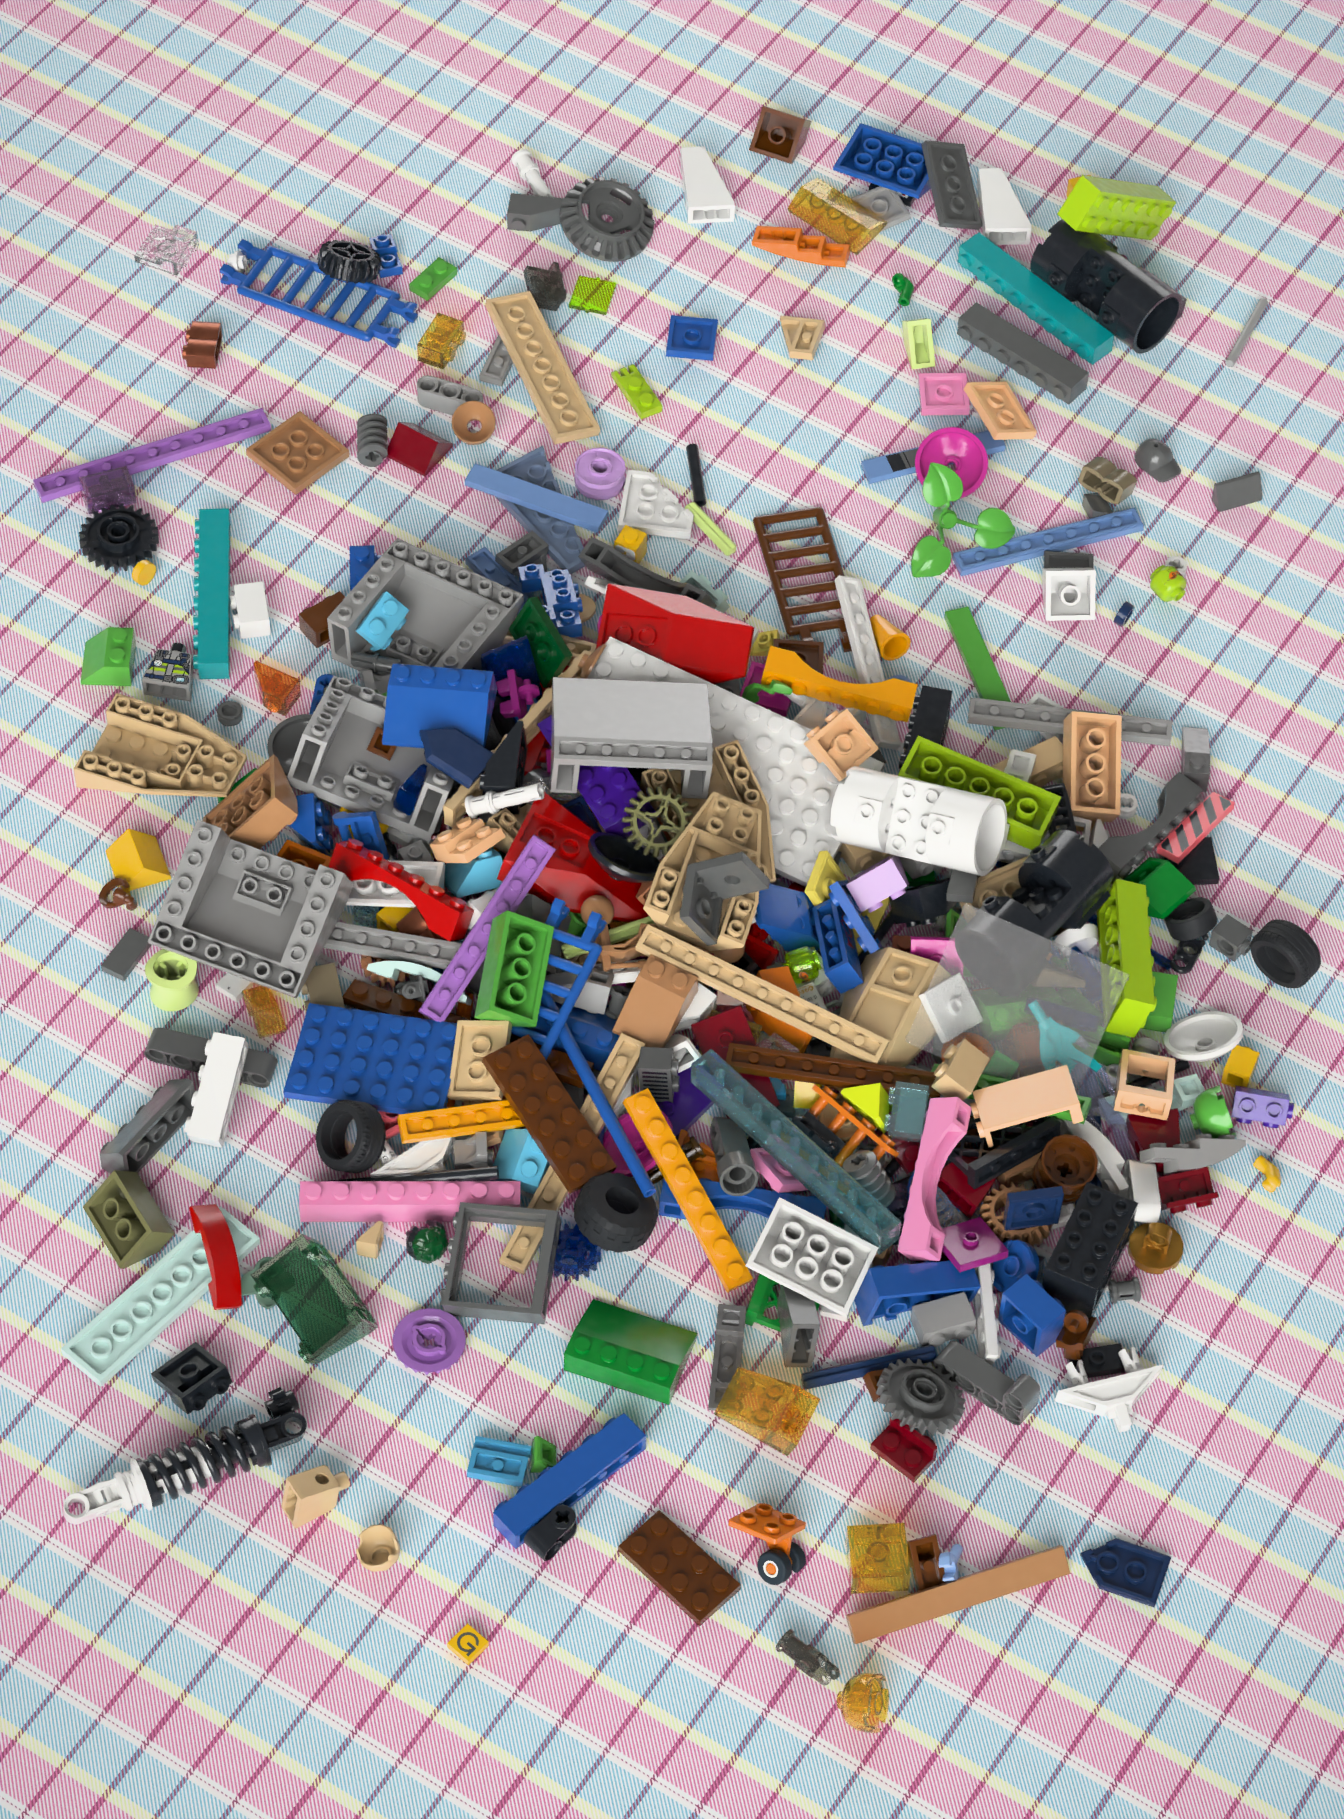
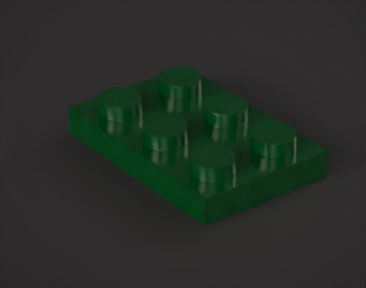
(546, 643)

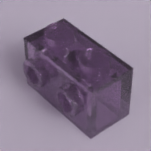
(107, 488)

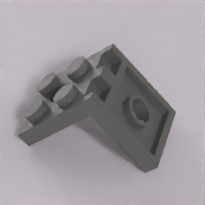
(709, 884)

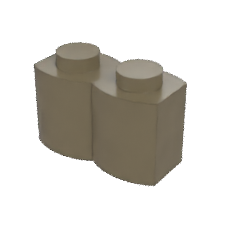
(1104, 477)

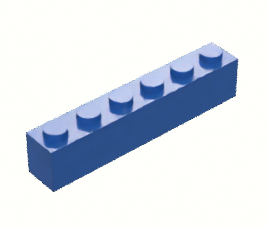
(570, 1478)

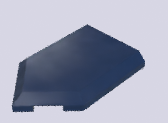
(455, 754)
(1128, 1570)

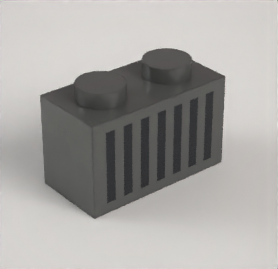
(659, 1073)

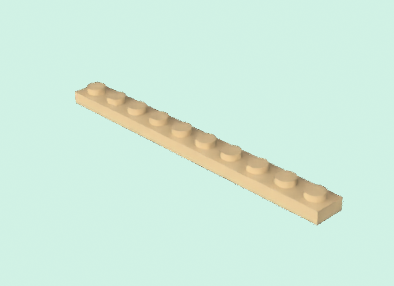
(454, 807)
(764, 995)
(551, 1190)

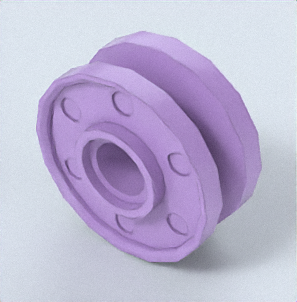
(599, 473)

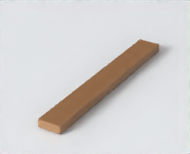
(957, 1594)

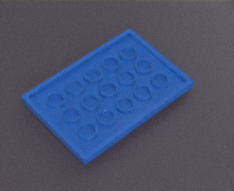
(372, 1059)

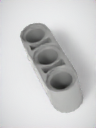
(444, 394)

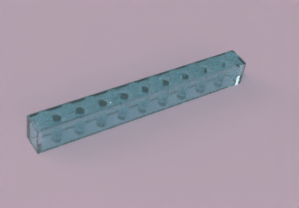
(795, 1151)

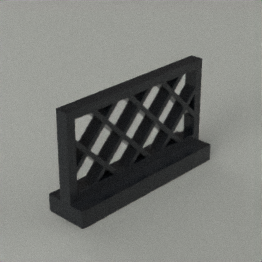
(1009, 1154)

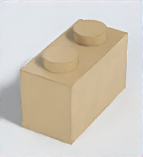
(960, 1070)

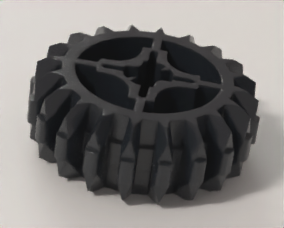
(349, 261)

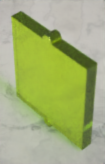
(592, 295)

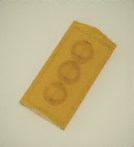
(836, 215)

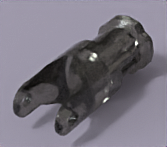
(807, 1658)

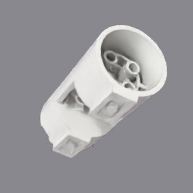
(920, 820)

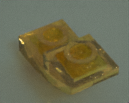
(265, 1011)

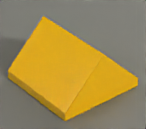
(137, 859)

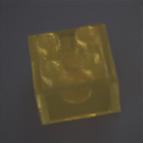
(877, 1558)

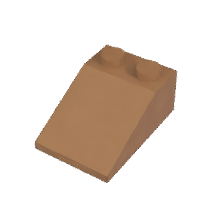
(656, 1002)

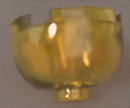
(864, 1702)

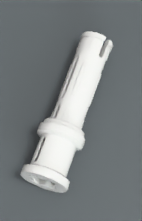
(530, 172)
(493, 801)

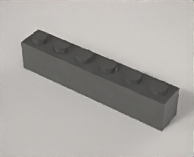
(1022, 353)

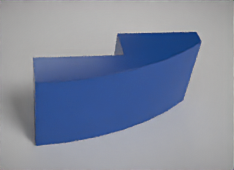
(387, 249)

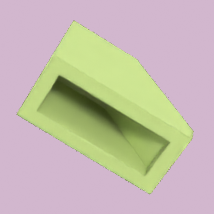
(919, 343)

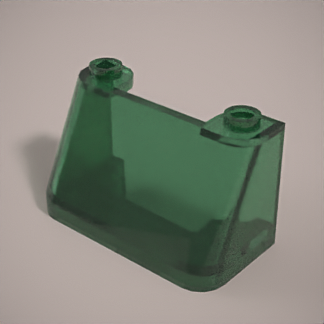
(314, 1299)

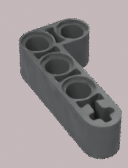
(987, 1384)

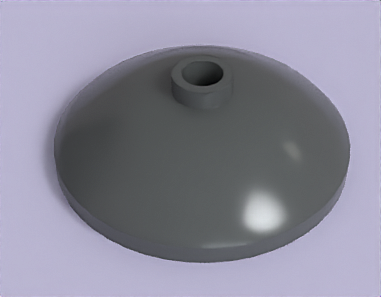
(286, 738)

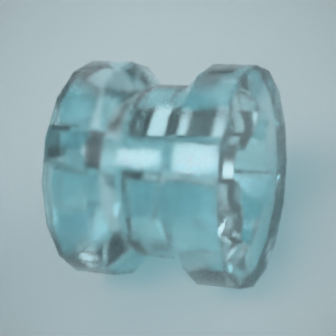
(368, 920)

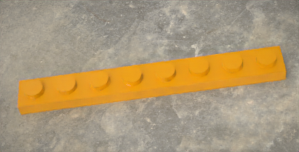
(687, 1190)

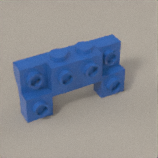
(559, 596)

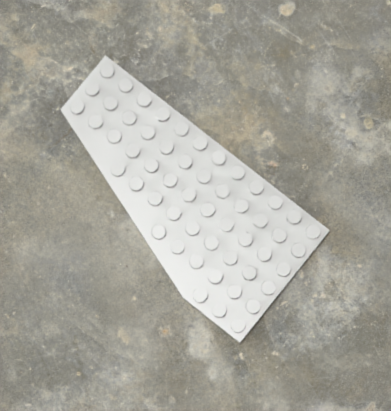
(790, 777)

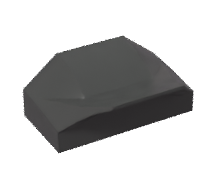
(525, 551)

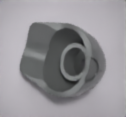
(1157, 460)

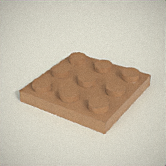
(297, 452)

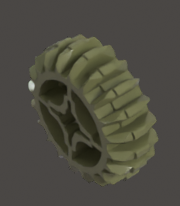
(645, 817)

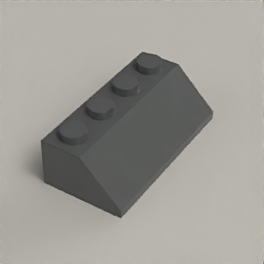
(149, 1128)

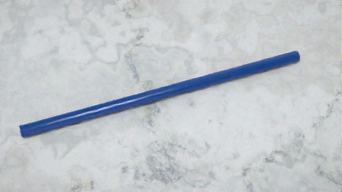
(601, 1103)

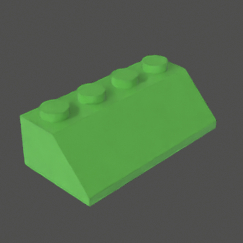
(514, 970)

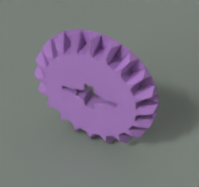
(429, 1324)

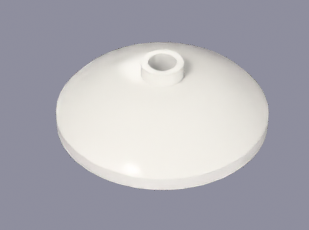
(1203, 1036)

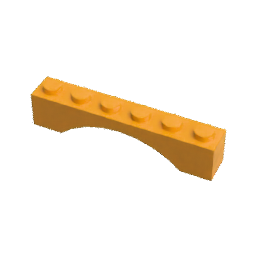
(886, 698)

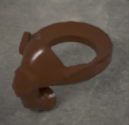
(120, 896)

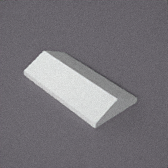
(377, 893)

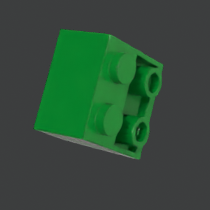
(1164, 886)

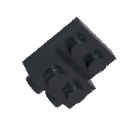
(192, 1378)

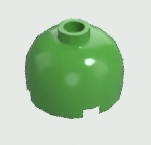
(1212, 1114)

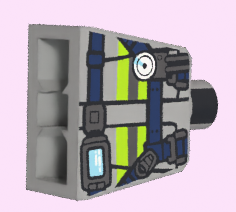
(170, 674)

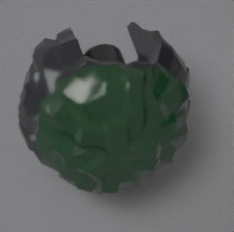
(427, 1243)

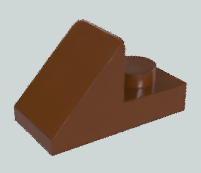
(924, 1561)

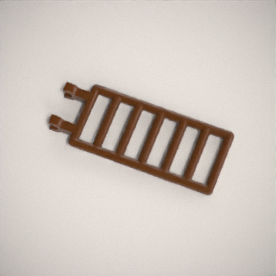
(803, 630)

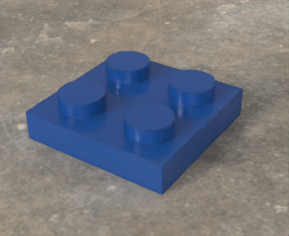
(692, 338)

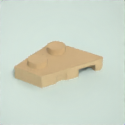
(802, 336)

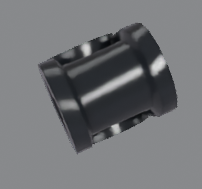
(548, 1535)

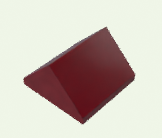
(417, 448)

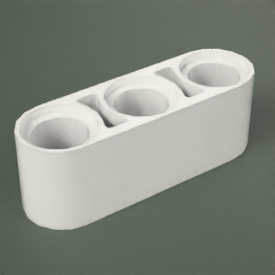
(1143, 1189)

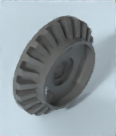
(597, 236)

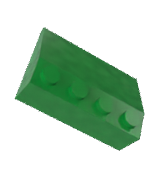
(629, 1351)

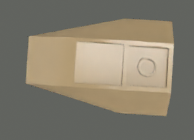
(715, 831)
(888, 1002)

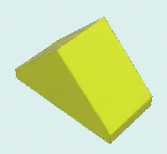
(870, 1102)

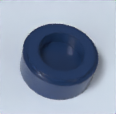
(1124, 614)

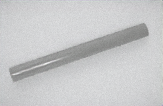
(1246, 332)

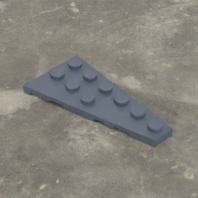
(558, 534)

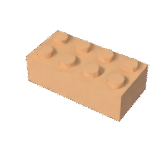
(1093, 764)

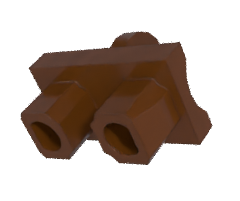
(1075, 1334)

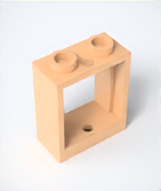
(1128, 1097)

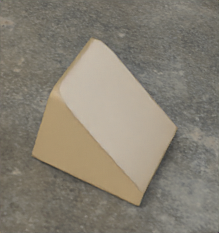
(371, 1241)

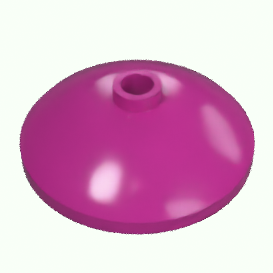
(955, 447)
(637, 1143)

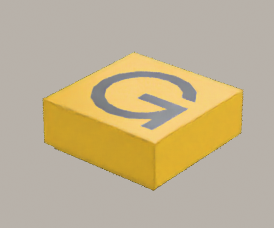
(468, 1644)

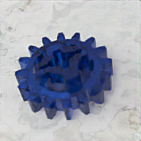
(571, 1254)

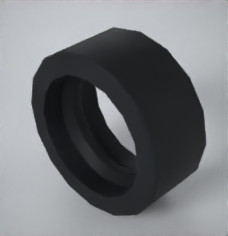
(1191, 919)

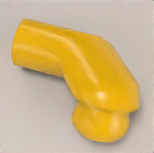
(1271, 1173)

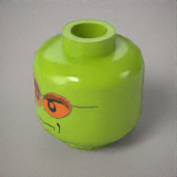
(1168, 583)

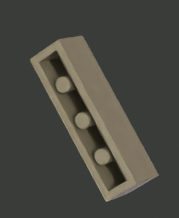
(323, 987)

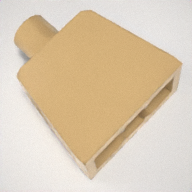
(312, 1494)

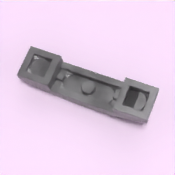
(727, 1350)

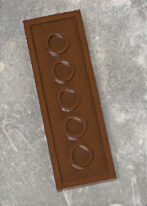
(548, 1113)

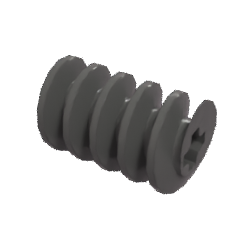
(372, 439)
(869, 1173)

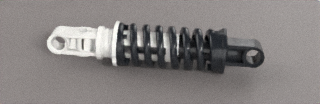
(186, 1466)

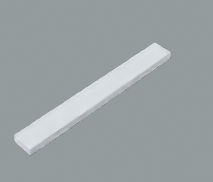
(865, 653)

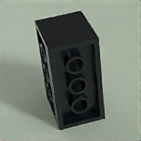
(1089, 1249)

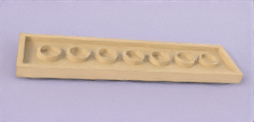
(542, 367)

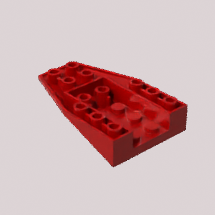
(677, 632)
(571, 870)

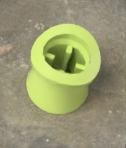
(172, 980)

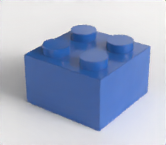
(1031, 1314)

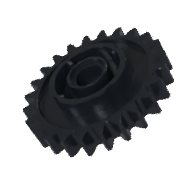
(118, 537)

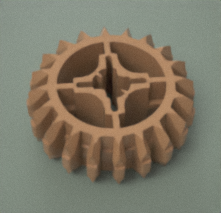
(997, 1200)

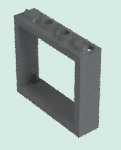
(457, 1247)

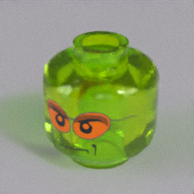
(803, 964)

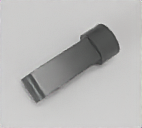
(733, 1157)

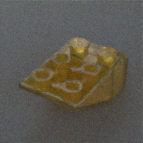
(767, 1409)

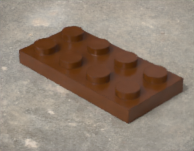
(679, 1568)

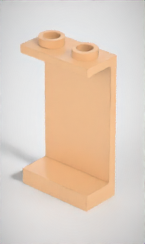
(1025, 1101)

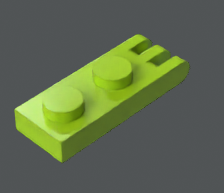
(637, 391)

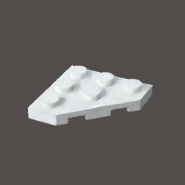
(653, 508)

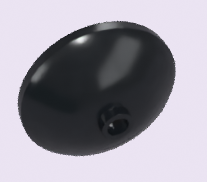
(621, 859)

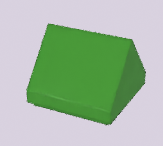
(542, 1455)

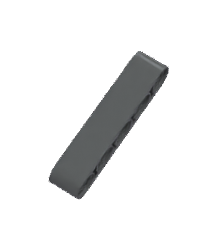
(188, 1053)

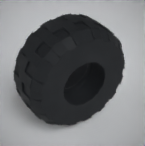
(615, 1213)

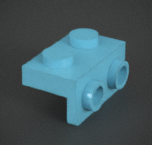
(382, 621)

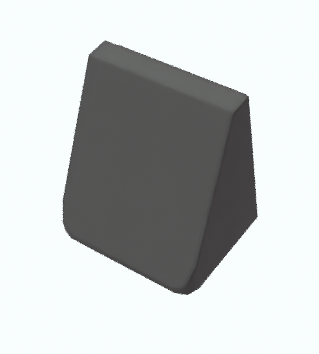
(1095, 506)

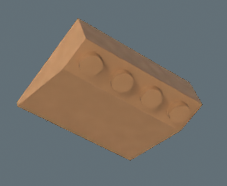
(257, 806)

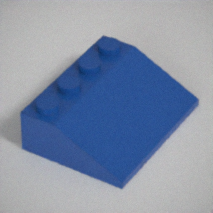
(885, 161)
(437, 700)
(590, 1031)

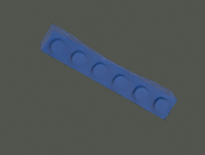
(757, 1201)

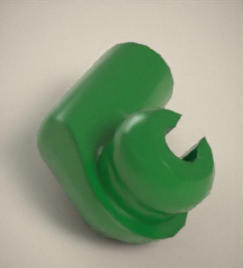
(904, 287)

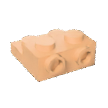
(840, 743)
(465, 841)

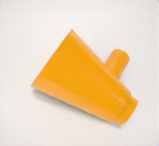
(889, 639)

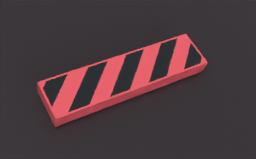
(1195, 827)

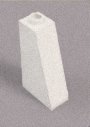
(704, 190)
(1000, 209)

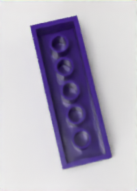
(606, 791)

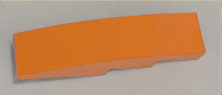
(800, 247)

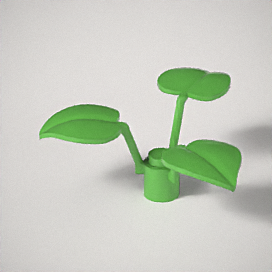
(938, 490)

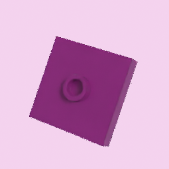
(972, 1245)

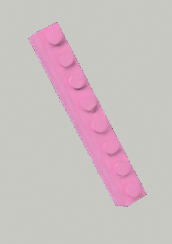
(399, 1199)

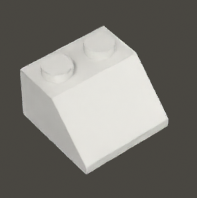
(1068, 593)

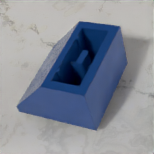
(313, 824)

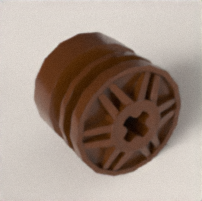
(1070, 1157)

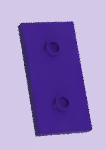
(687, 1104)

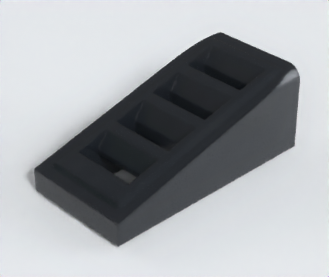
(1065, 809)

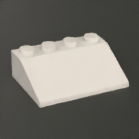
(812, 1256)

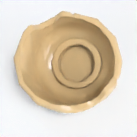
(378, 1548)

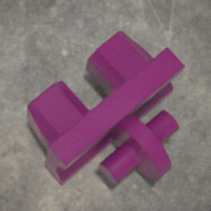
(521, 695)

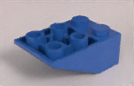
(787, 917)

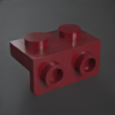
(1186, 1189)

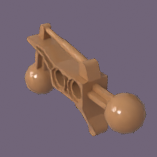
(624, 952)

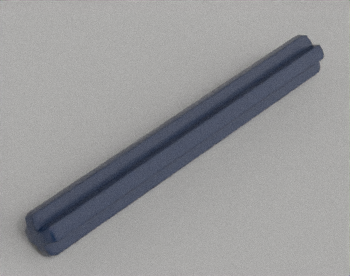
(860, 1368)

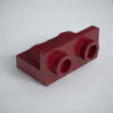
(905, 1450)

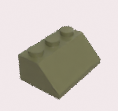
(128, 1218)

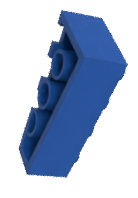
(899, 1287)

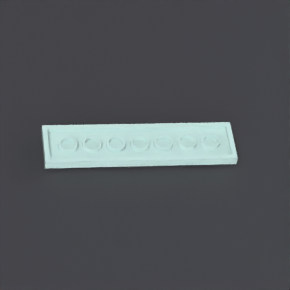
(150, 1305)

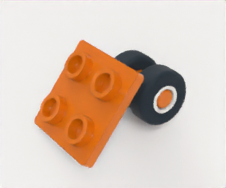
(777, 1530)

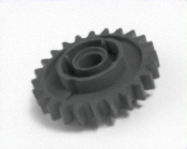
(920, 1396)

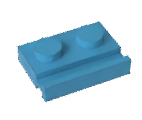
(499, 1461)

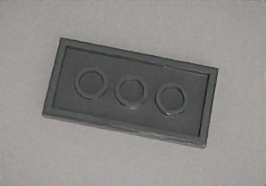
(951, 185)

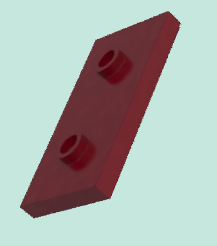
(728, 1028)

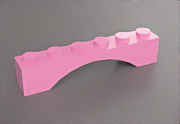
(943, 1128)

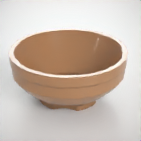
(473, 411)

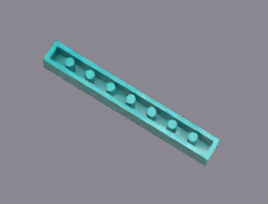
(1035, 298)
(213, 594)

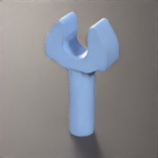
(949, 1562)

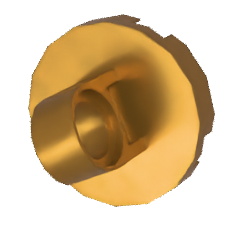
(1155, 1247)

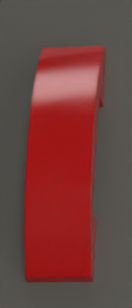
(220, 1254)

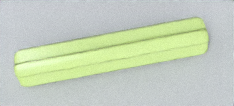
(707, 525)

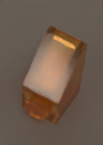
(276, 688)

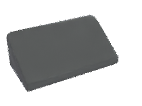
(1237, 492)

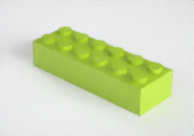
(1116, 208)
(1027, 806)
(1126, 946)

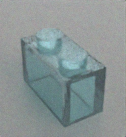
(907, 1112)

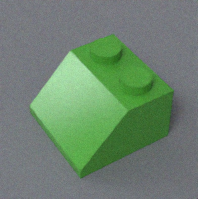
(109, 658)

